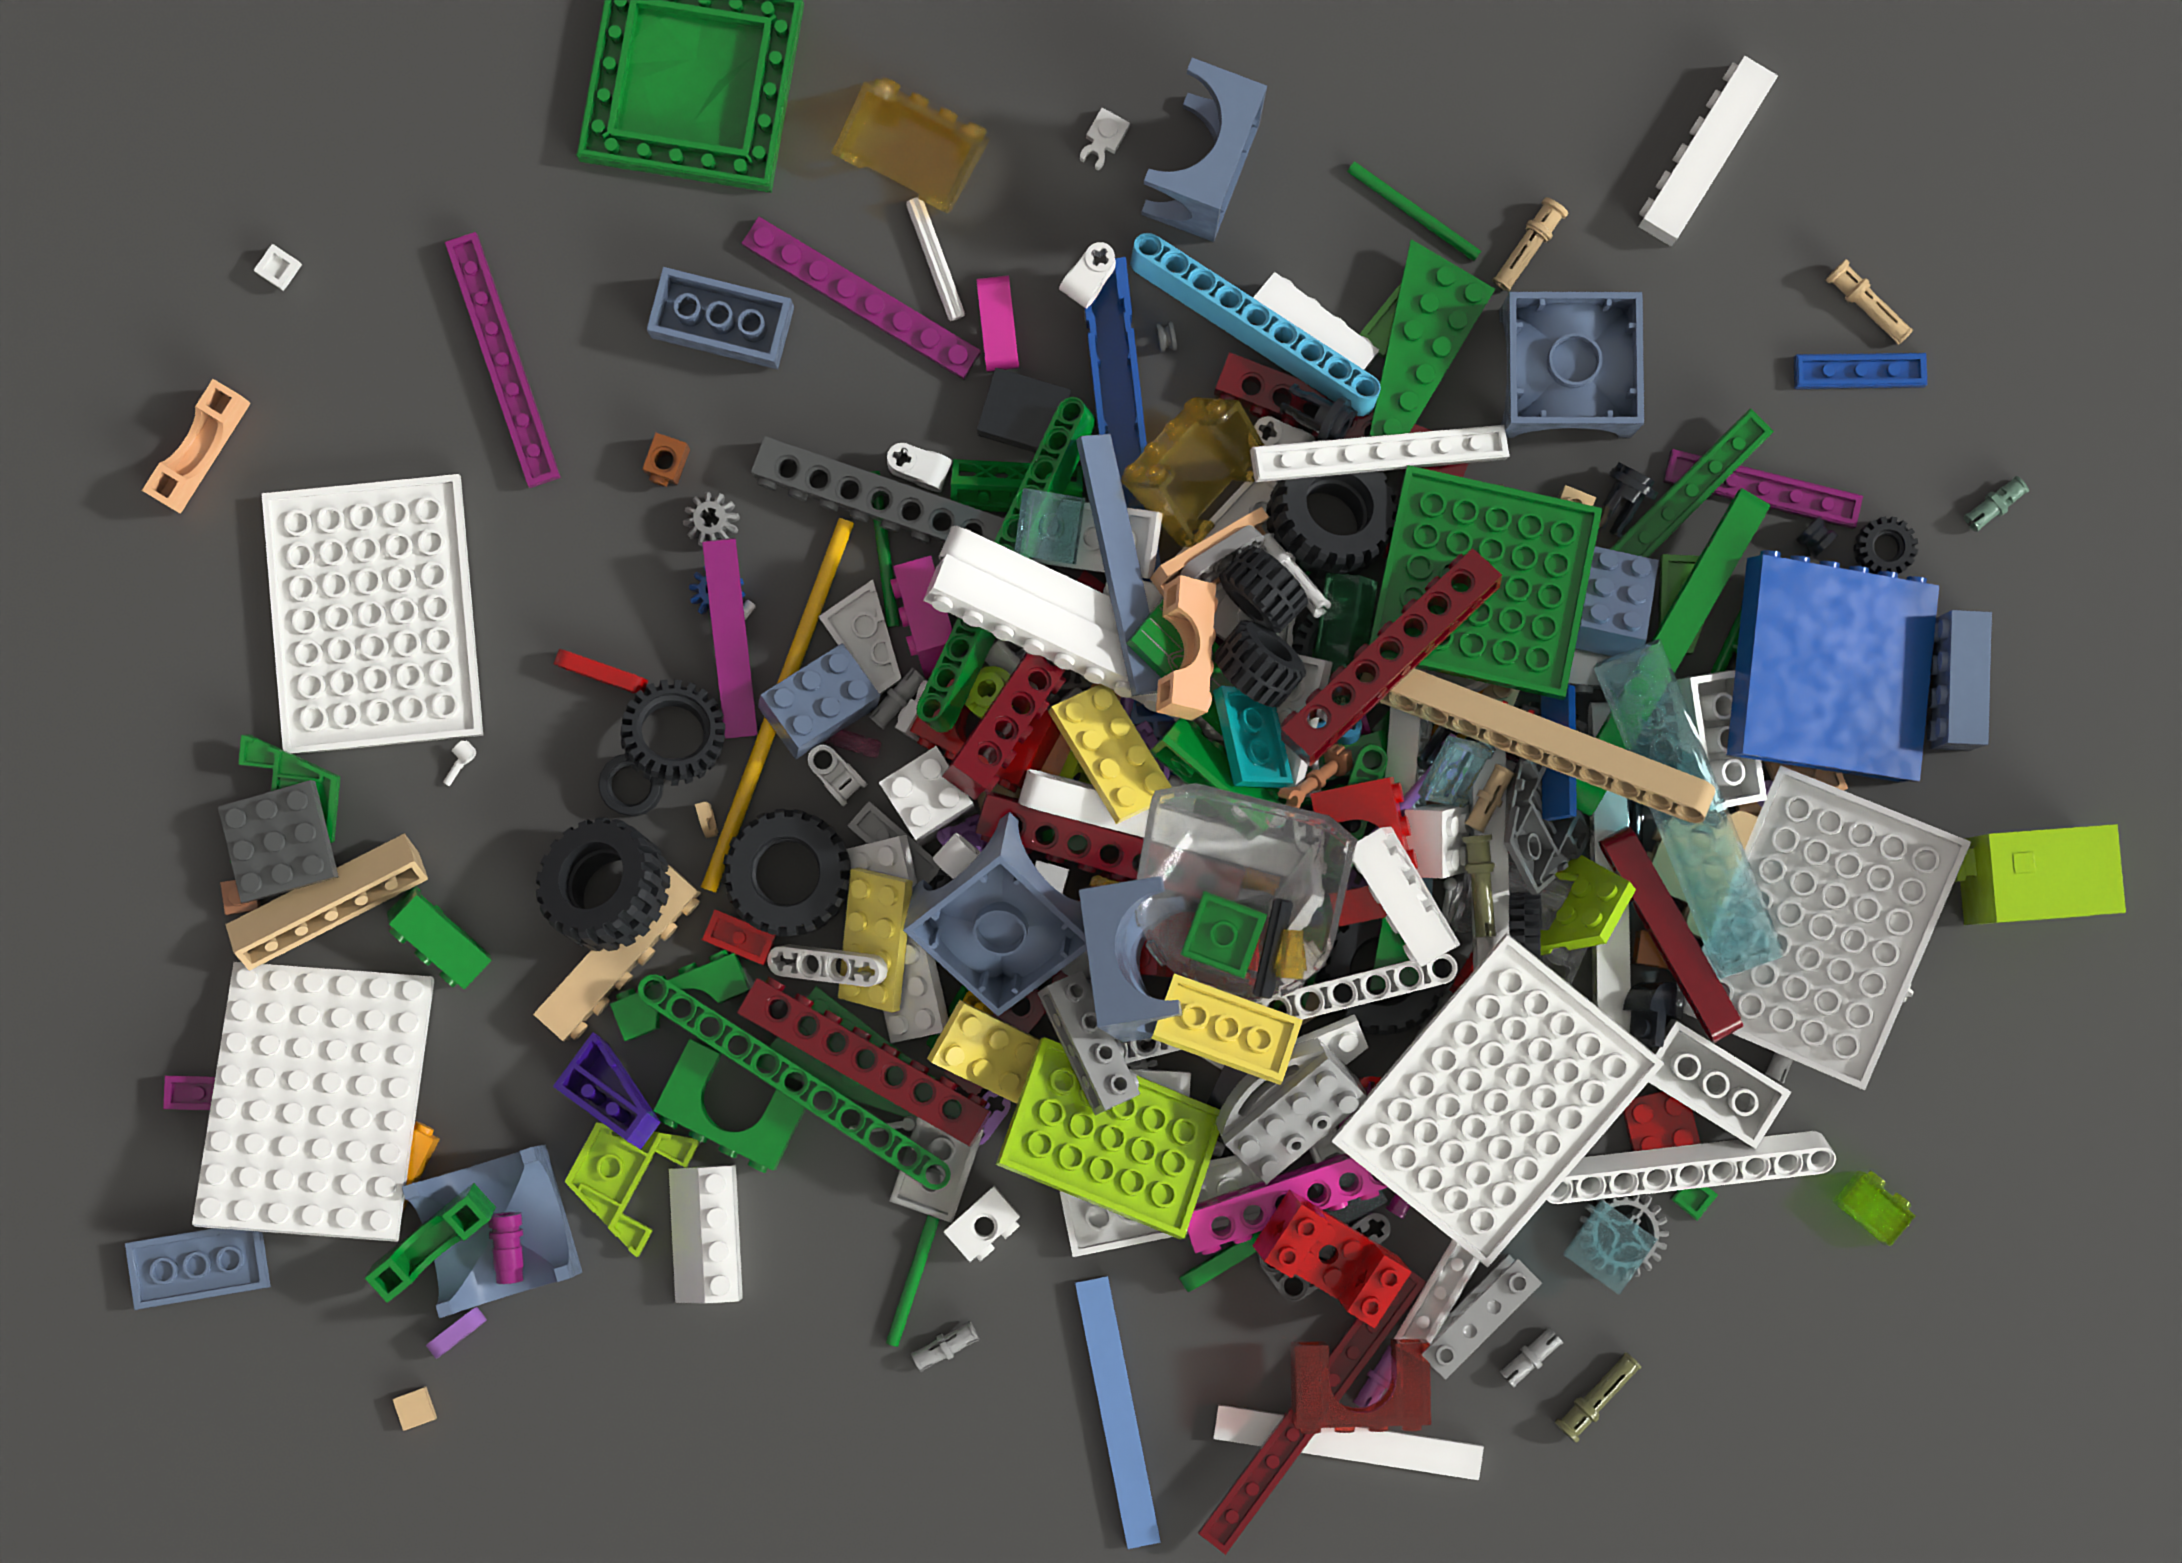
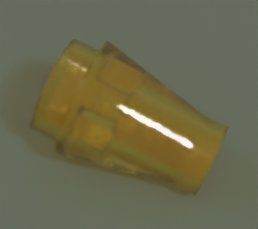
(1291, 956)

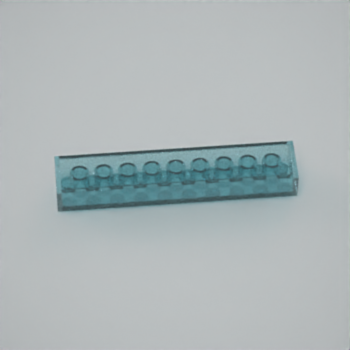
(1704, 854)

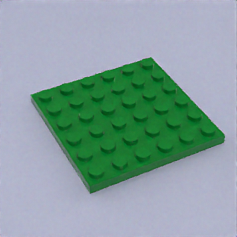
(1538, 544)

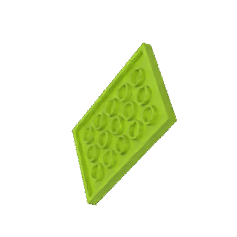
(1131, 1160)

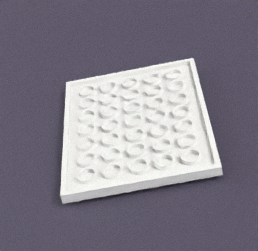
(372, 614)
(1854, 913)
(1497, 1100)
(314, 1102)

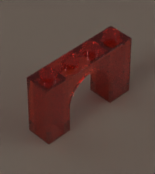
(1404, 1403)

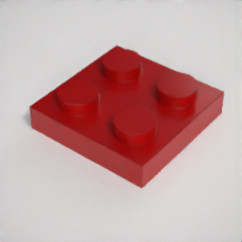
(1659, 1122)

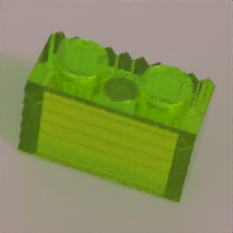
(1874, 1207)

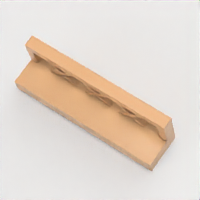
(1172, 568)

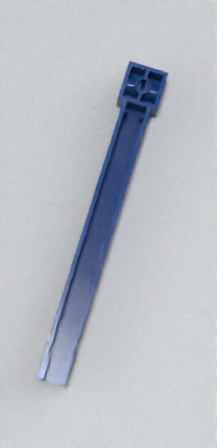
(1120, 405)

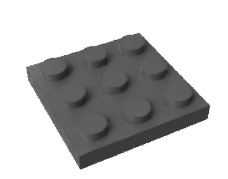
(278, 841)

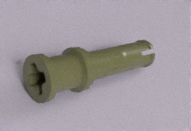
(1479, 868)
(1587, 1408)

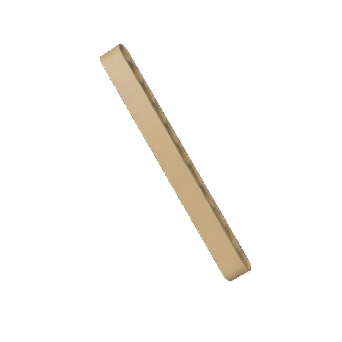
(1551, 745)

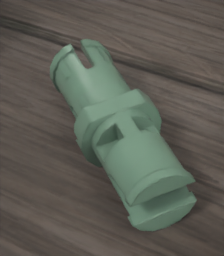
(1996, 503)

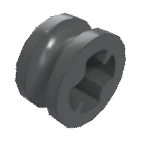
(1166, 337)

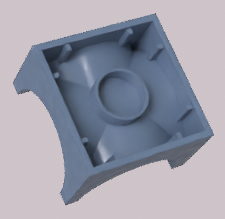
(1207, 187)
(1573, 361)
(998, 923)
(1114, 955)
(513, 1184)

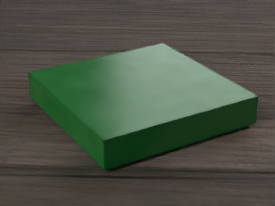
(1224, 934)

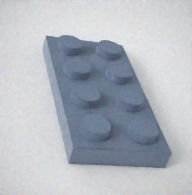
(196, 1266)

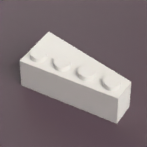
(1403, 896)

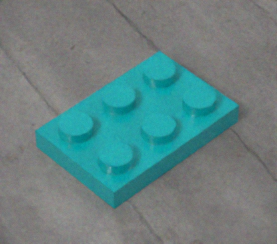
(1252, 740)

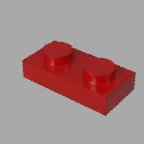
(738, 937)

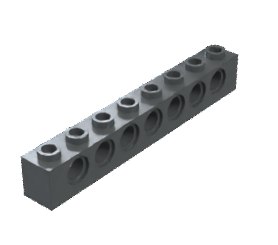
(776, 455)

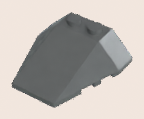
(1535, 844)

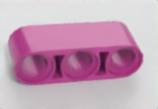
(997, 323)

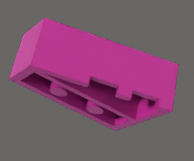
(928, 626)

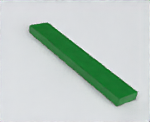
(1695, 486)

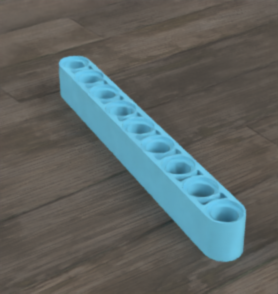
(1247, 310)

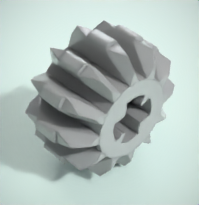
(721, 511)

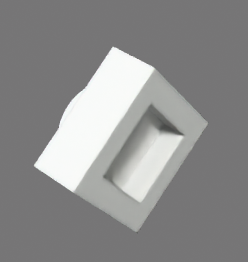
(277, 267)

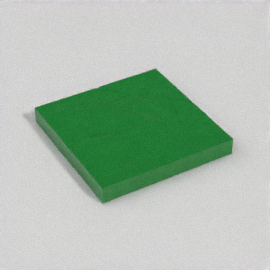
(692, 88)

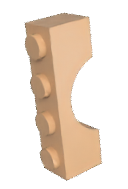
(214, 422)
(1191, 610)

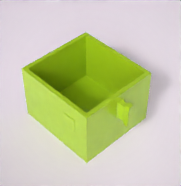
(2042, 875)

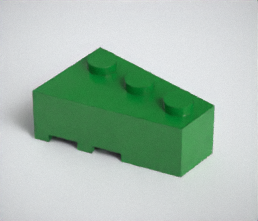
(437, 939)

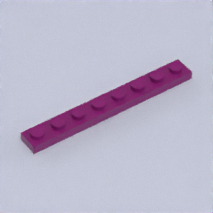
(861, 298)
(502, 360)

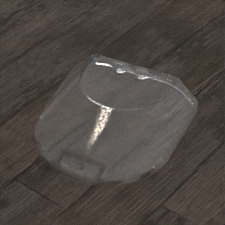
(1248, 855)

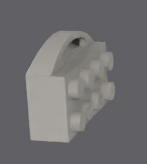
(1287, 1119)

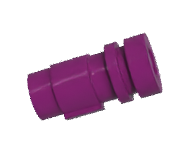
(507, 1246)

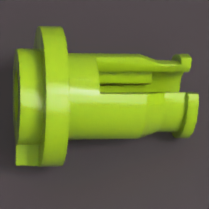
(989, 681)

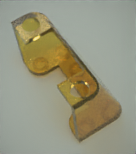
(911, 142)
(1193, 465)

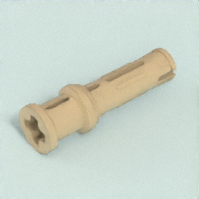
(1538, 232)
(1858, 291)

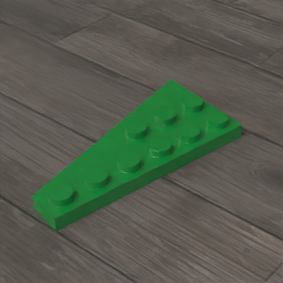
(1429, 325)
(839, 1081)

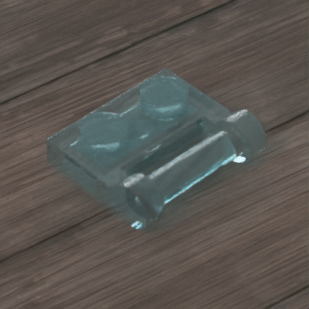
(1455, 771)

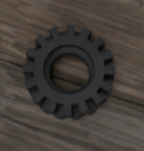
(1894, 529)

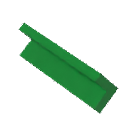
(993, 493)

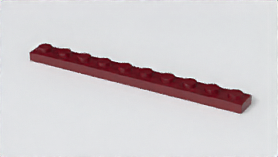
(1286, 1441)

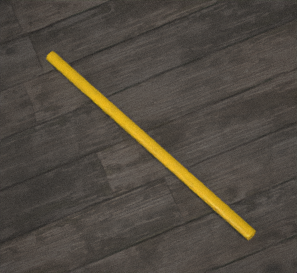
(767, 733)

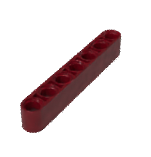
(1671, 935)

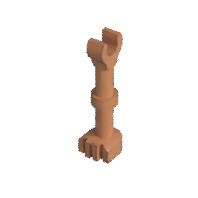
(1337, 762)

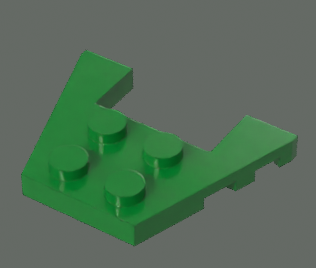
(293, 770)

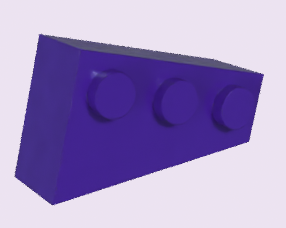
(607, 1092)

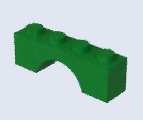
(720, 979)
(420, 1248)

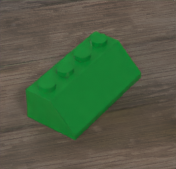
(1201, 761)

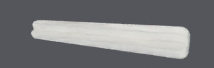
(935, 259)

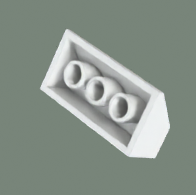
(1717, 1084)
(705, 1234)

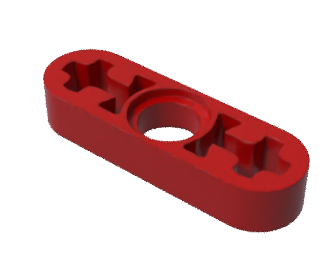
(600, 671)

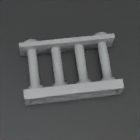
(1480, 1314)

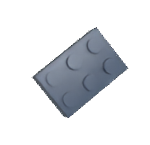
(1617, 602)
(818, 701)

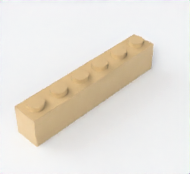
(324, 905)
(602, 971)

